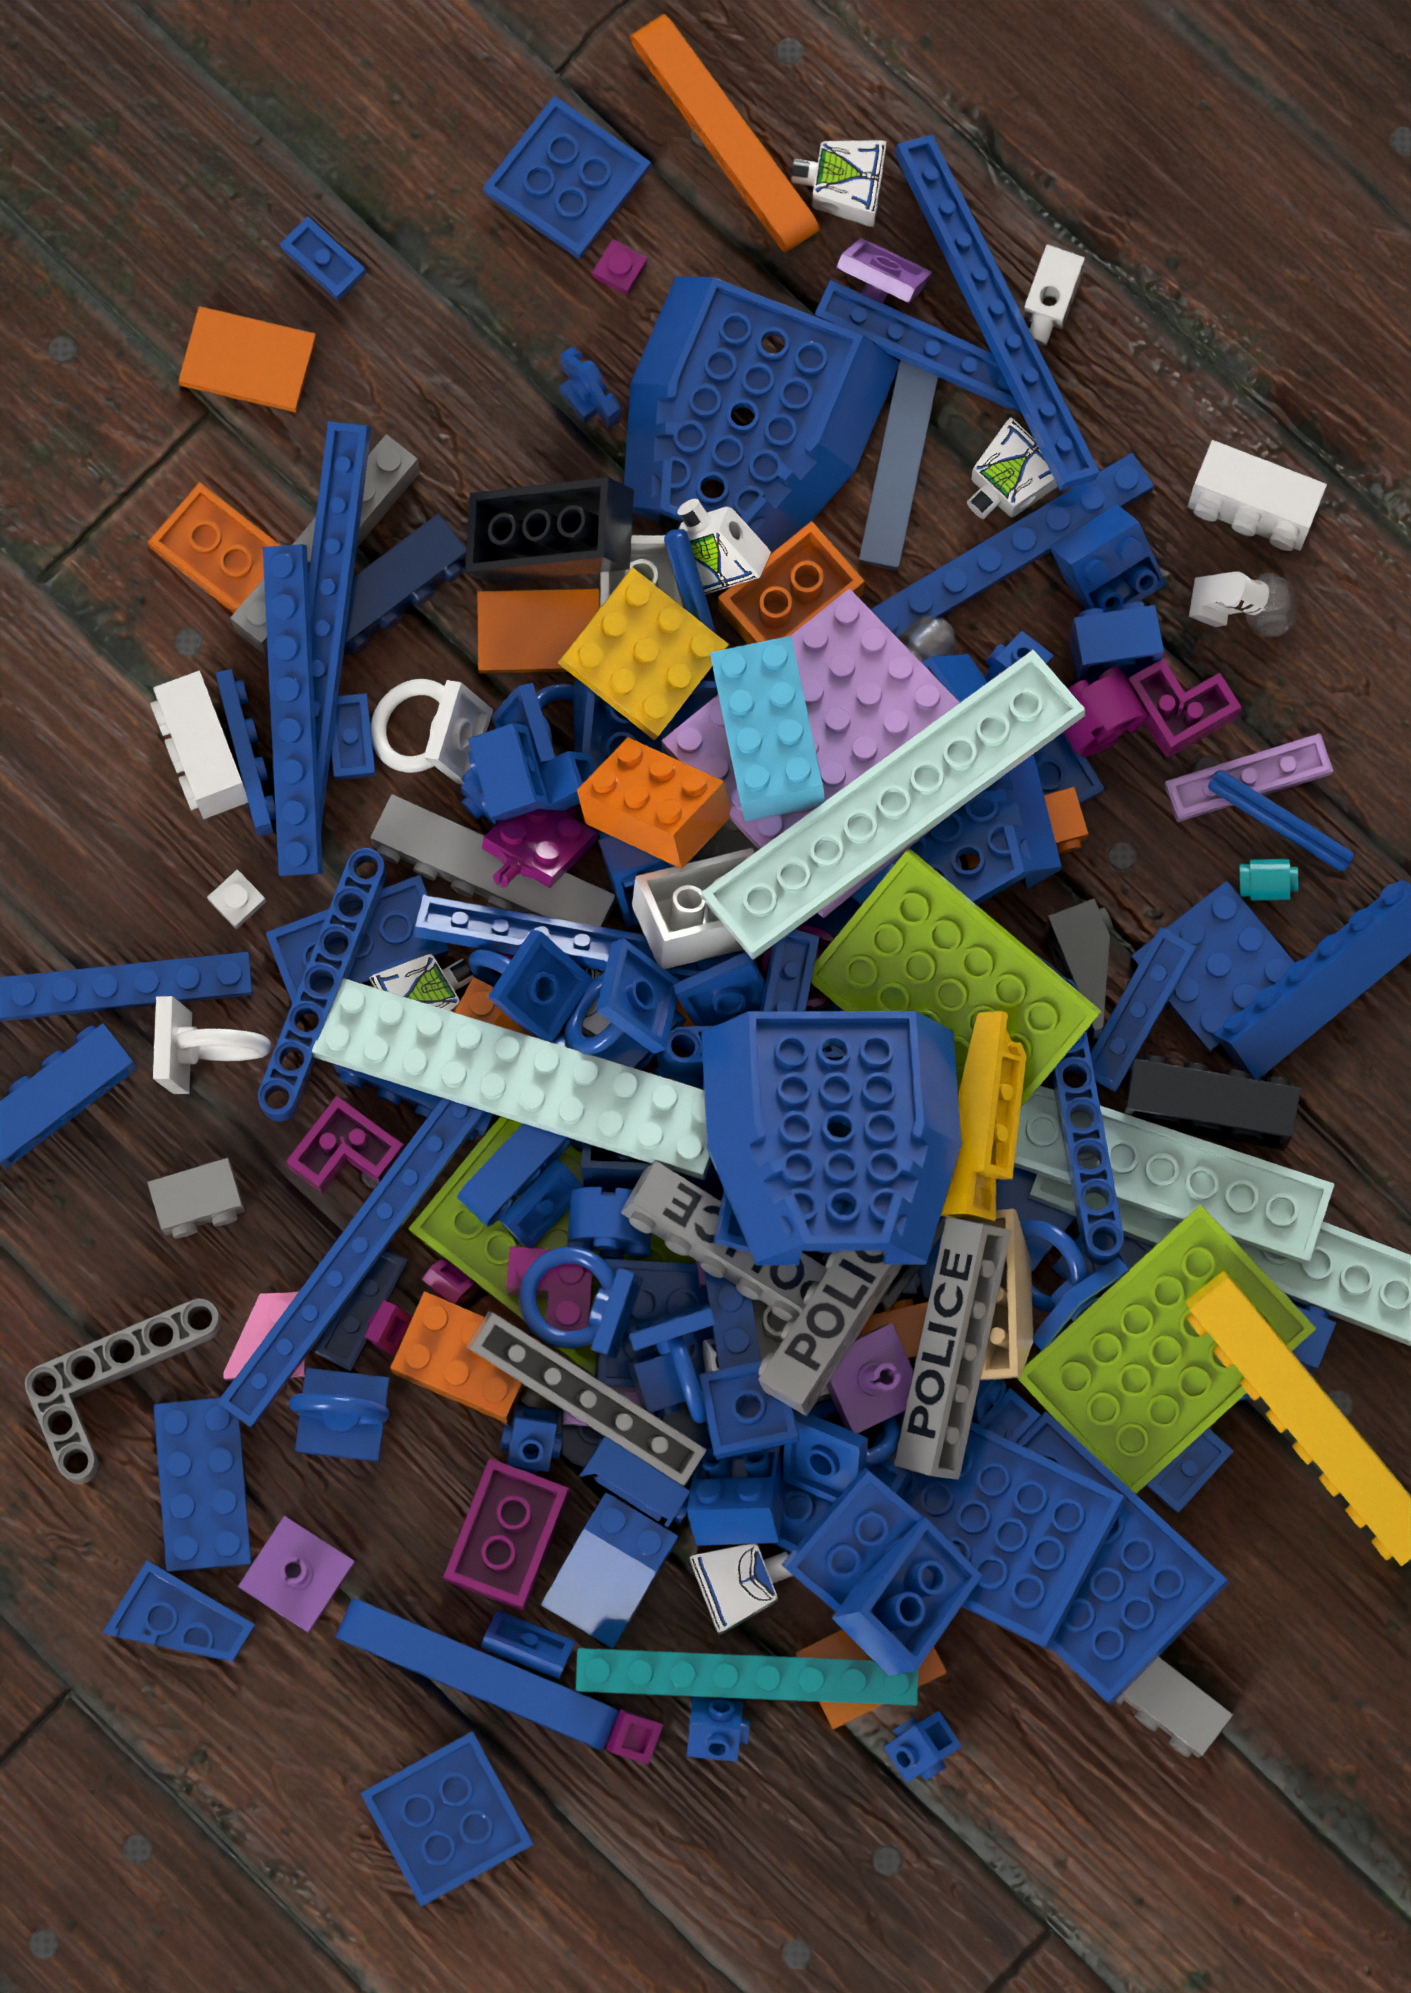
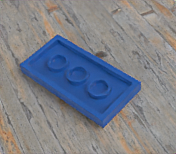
(385, 944)
(202, 1486)

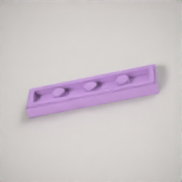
(1262, 772)

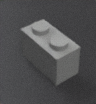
(196, 1198)

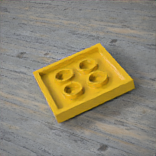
(642, 653)

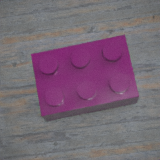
(506, 1534)

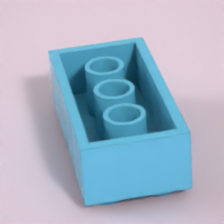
(768, 728)

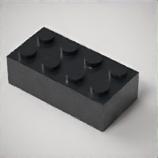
(550, 530)
(1212, 1103)

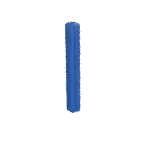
(688, 580)
(1280, 820)

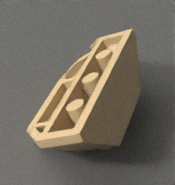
(1013, 1319)

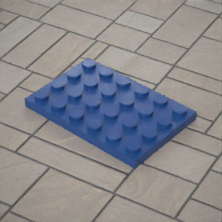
(1021, 1526)
(1139, 1587)

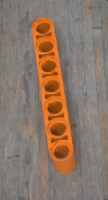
(724, 133)

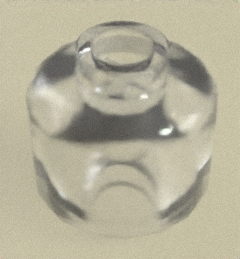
(1280, 609)
(929, 638)

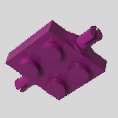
(539, 845)

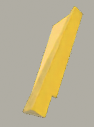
(988, 1118)

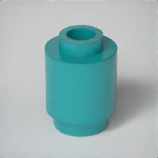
(1268, 879)

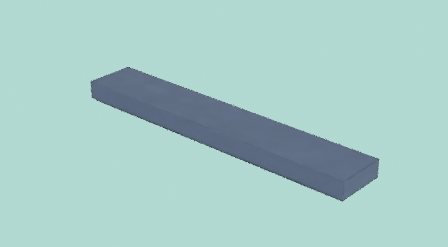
(898, 467)

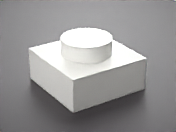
(236, 899)

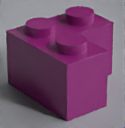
(1178, 716)
(340, 1138)
(565, 1286)

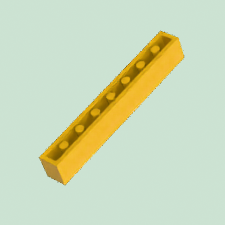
(1306, 1411)

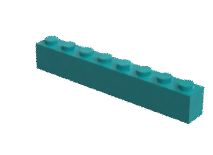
(742, 1677)

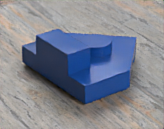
(586, 389)

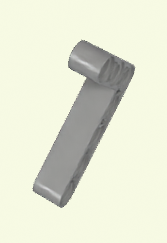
(108, 1371)

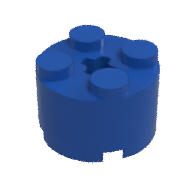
(600, 1226)

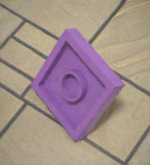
(883, 271)
(872, 1380)
(296, 1574)

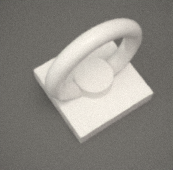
(457, 719)
(180, 1045)

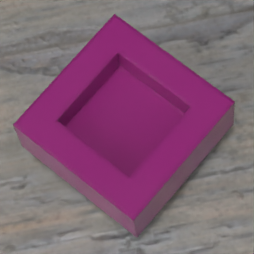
(619, 267)
(448, 1281)
(388, 1327)
(634, 1736)

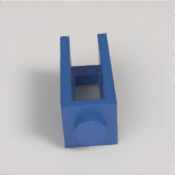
(637, 1482)

